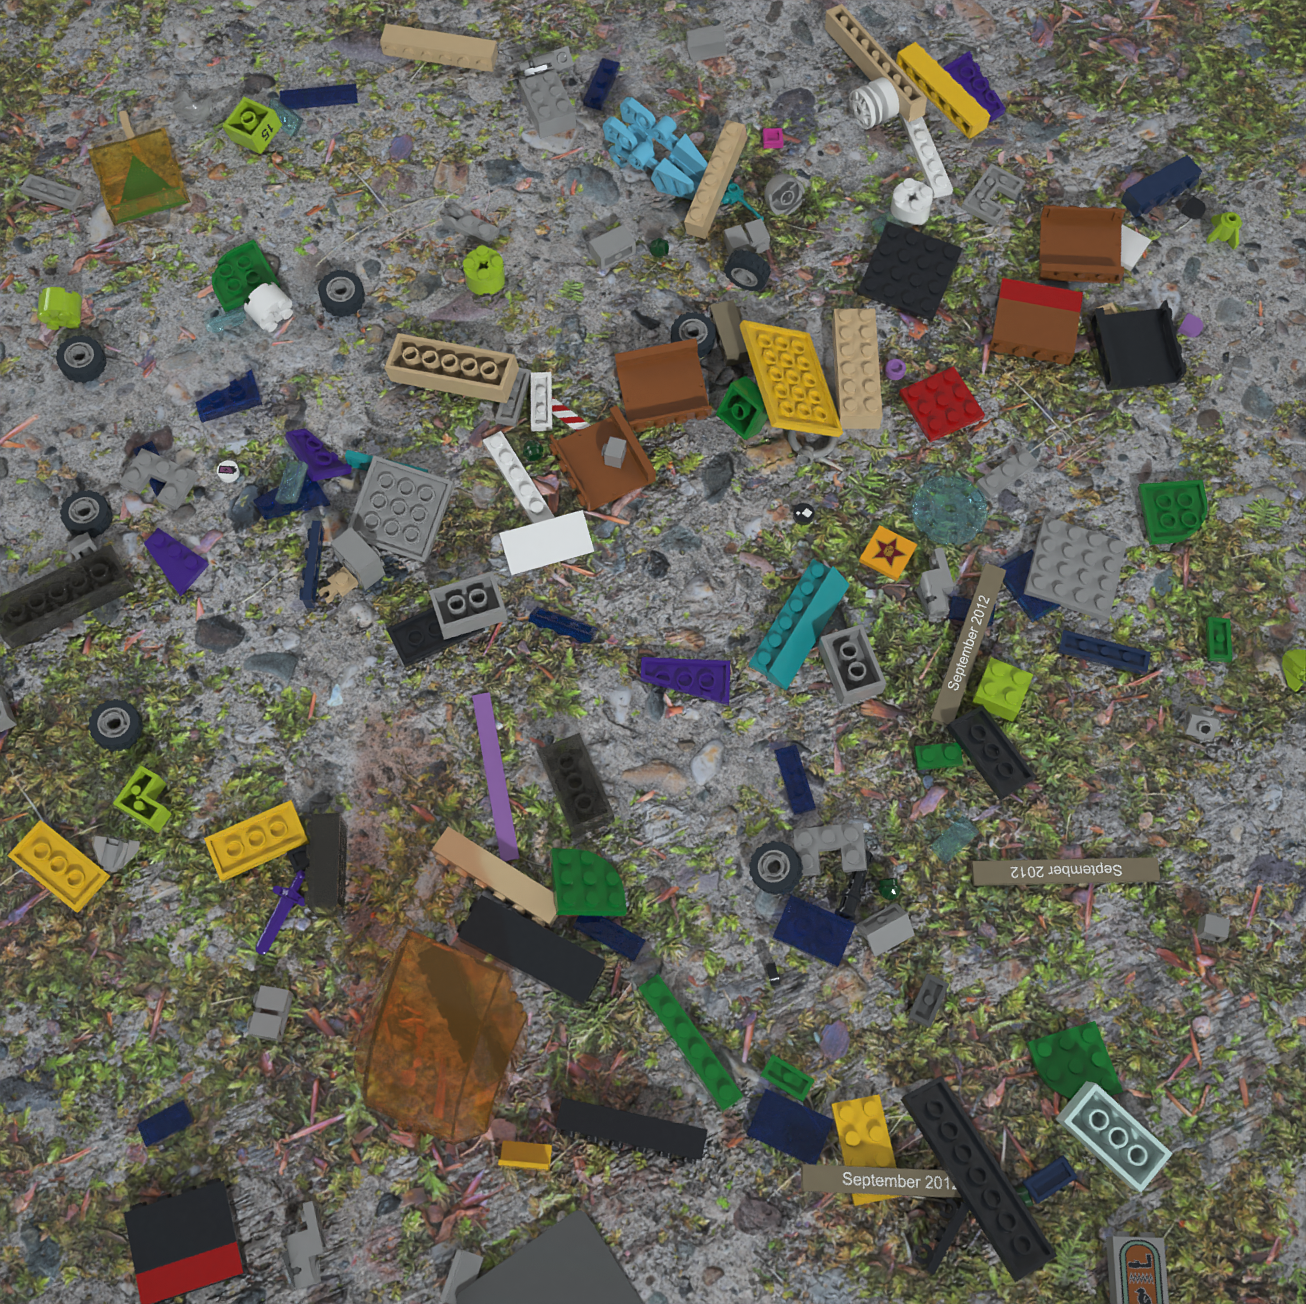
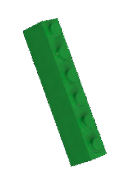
(690, 1043)

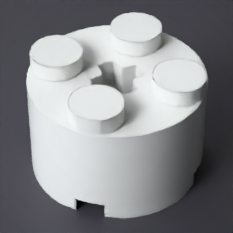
(912, 202)
(268, 306)

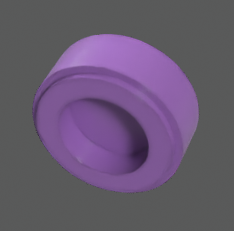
(895, 369)

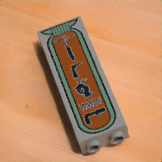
(1136, 1269)

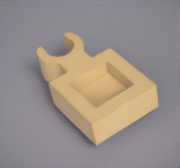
(340, 583)

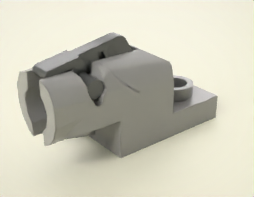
(544, 62)
(936, 586)
(304, 1248)

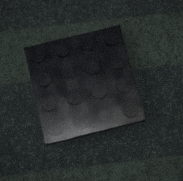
(909, 271)

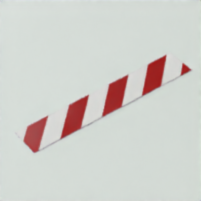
(568, 416)

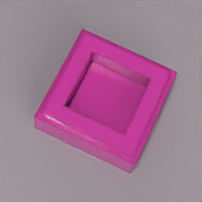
(772, 138)

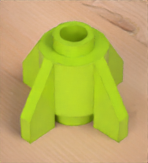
(1226, 228)
(1294, 668)

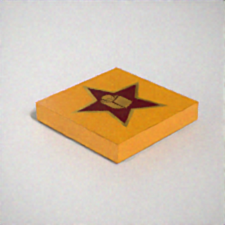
(888, 553)

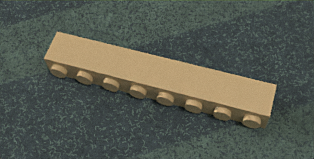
(874, 60)

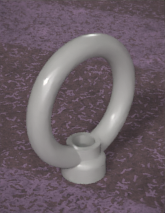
(806, 453)

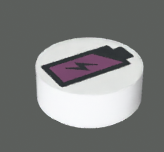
(228, 471)

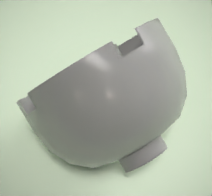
(783, 194)

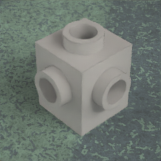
(1201, 722)

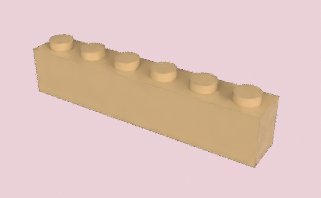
(439, 47)
(715, 179)
(496, 876)

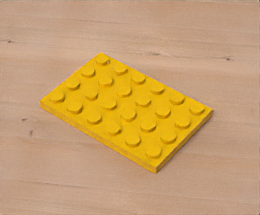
(790, 379)

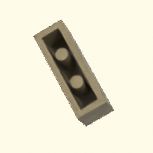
(728, 333)

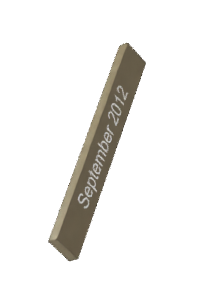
(968, 645)
(1065, 871)
(877, 1181)

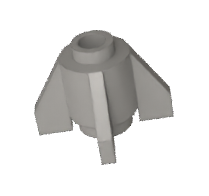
(113, 851)

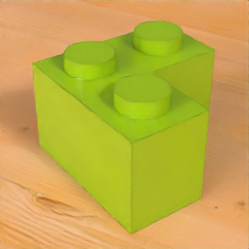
(139, 799)

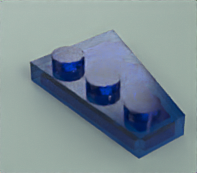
(234, 398)
(310, 496)

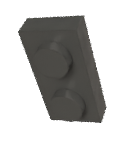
(928, 1000)

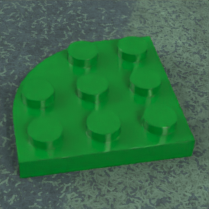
(240, 274)
(1172, 510)
(585, 884)
(1072, 1058)

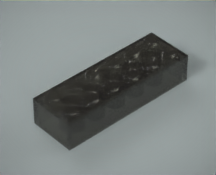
(63, 596)

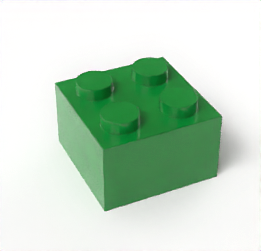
(743, 408)

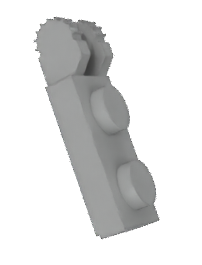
(471, 226)

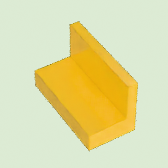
(525, 1155)

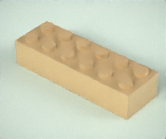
(452, 368)
(856, 368)

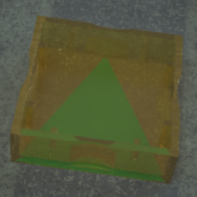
(139, 176)

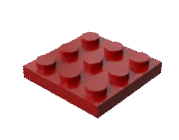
(941, 404)

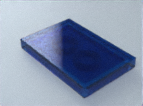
(1015, 581)
(814, 931)
(790, 1127)

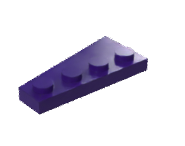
(968, 75)
(691, 676)

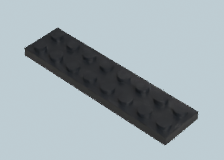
(978, 1178)

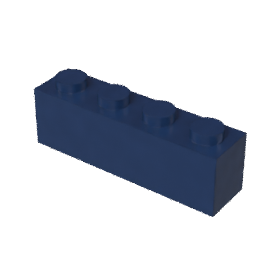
(1161, 186)

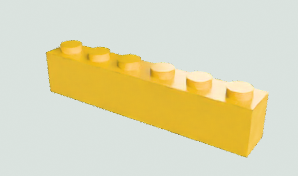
(943, 90)

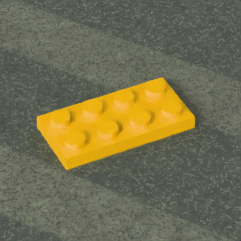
(256, 840)
(59, 866)
(864, 1138)

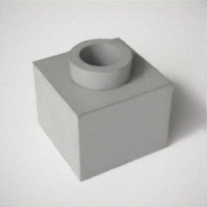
(614, 452)
(1213, 927)

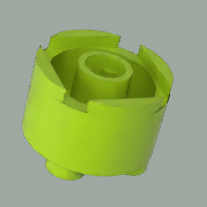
(484, 270)
(59, 308)

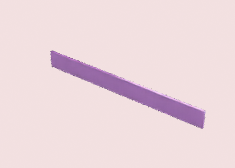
(495, 777)

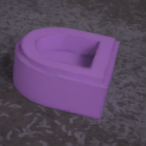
(1191, 326)

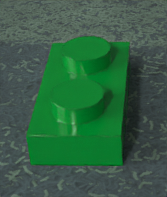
(1218, 639)
(938, 756)
(787, 1078)

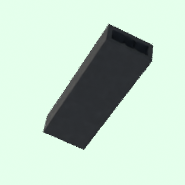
(531, 950)

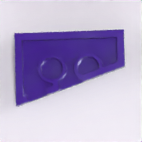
(311, 451)
(175, 560)

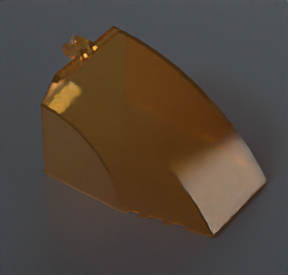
(440, 1041)

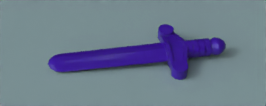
(288, 898)

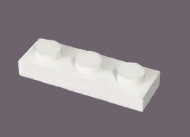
(541, 401)

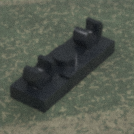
(943, 1236)

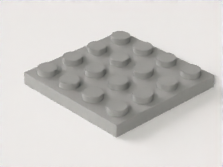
(401, 508)
(1075, 568)

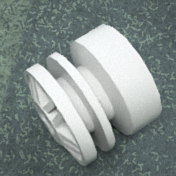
(874, 103)

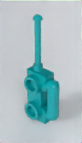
(733, 194)

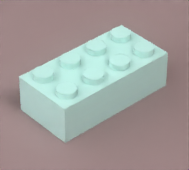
(1114, 1136)

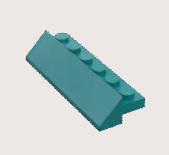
(799, 624)

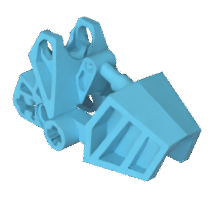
(634, 144)

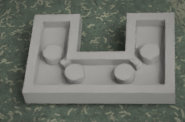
(993, 180)
(177, 477)
(844, 837)

